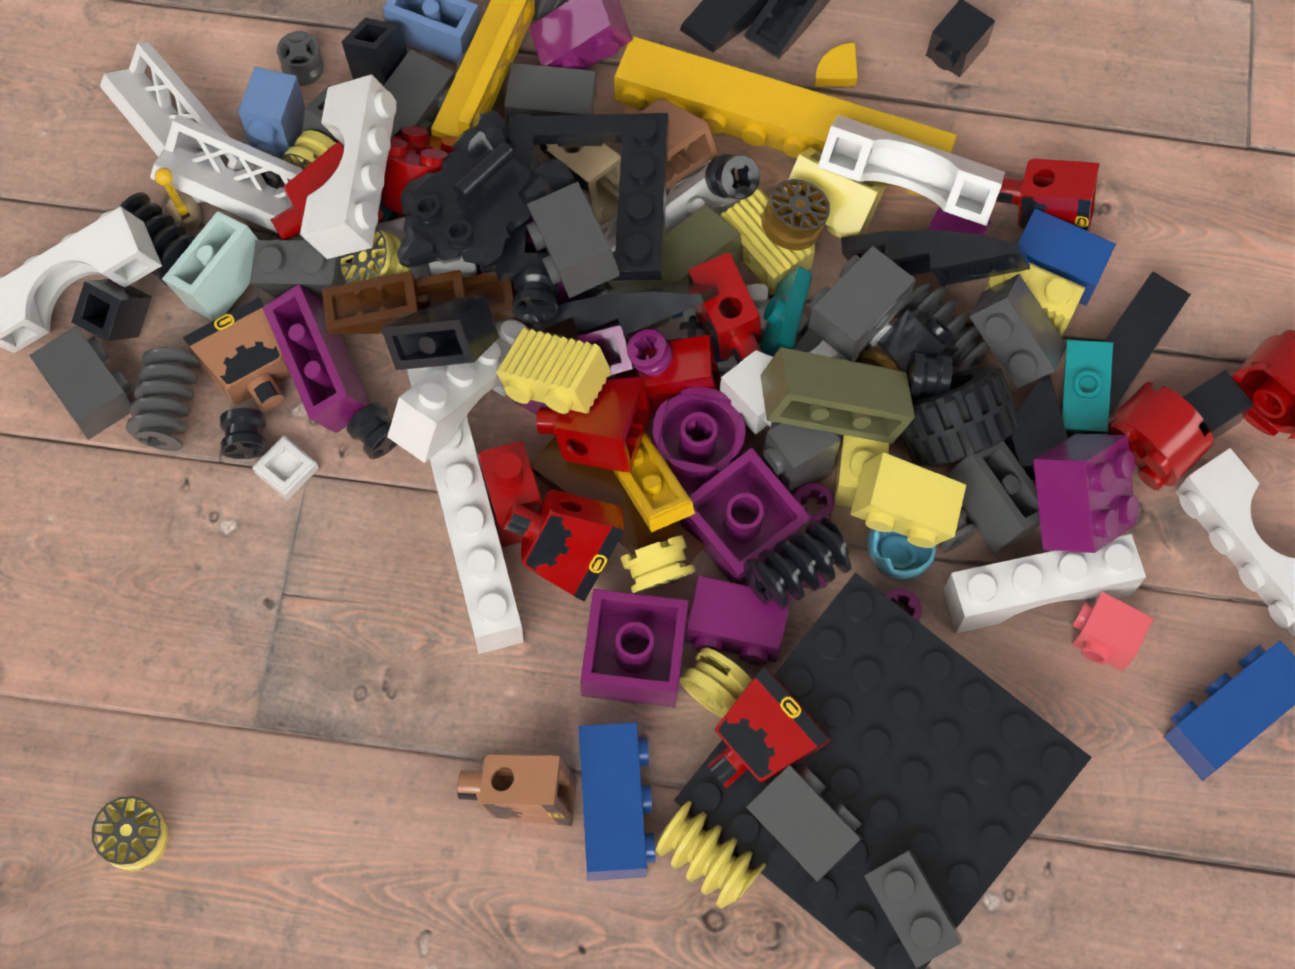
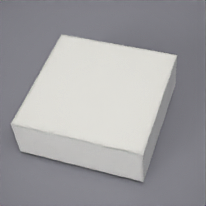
(285, 467)

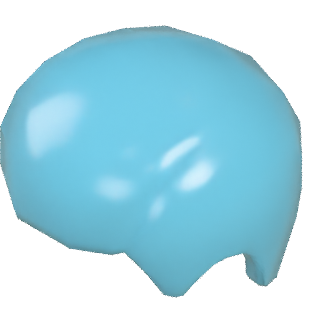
(897, 556)

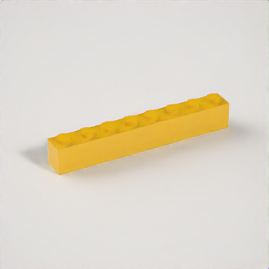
(750, 104)

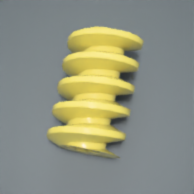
(707, 856)

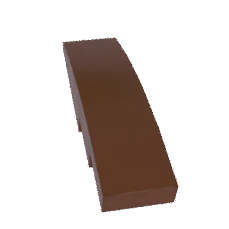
(372, 303)
(604, 486)

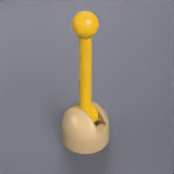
(179, 204)

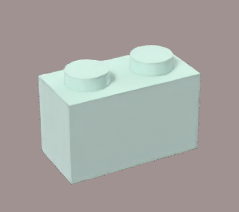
(214, 267)

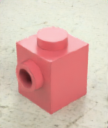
(1110, 631)

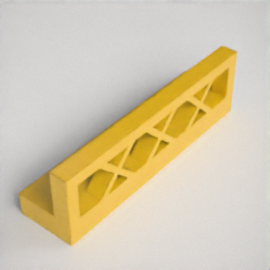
(484, 66)

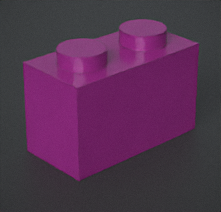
(580, 33)
(735, 621)

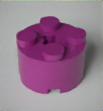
(703, 415)

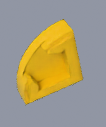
(837, 67)

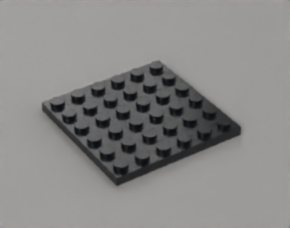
(916, 752)

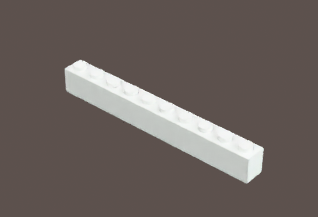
(470, 524)

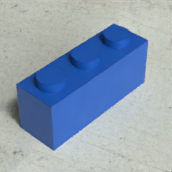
(1236, 710)
(615, 801)

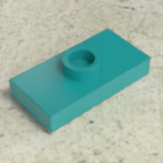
(785, 311)
(1087, 386)

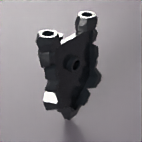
(474, 199)

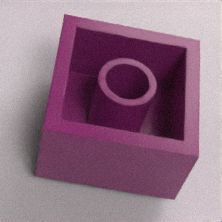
(1085, 492)
(743, 514)
(633, 648)

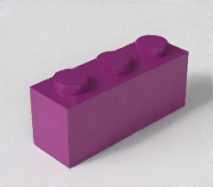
(316, 359)

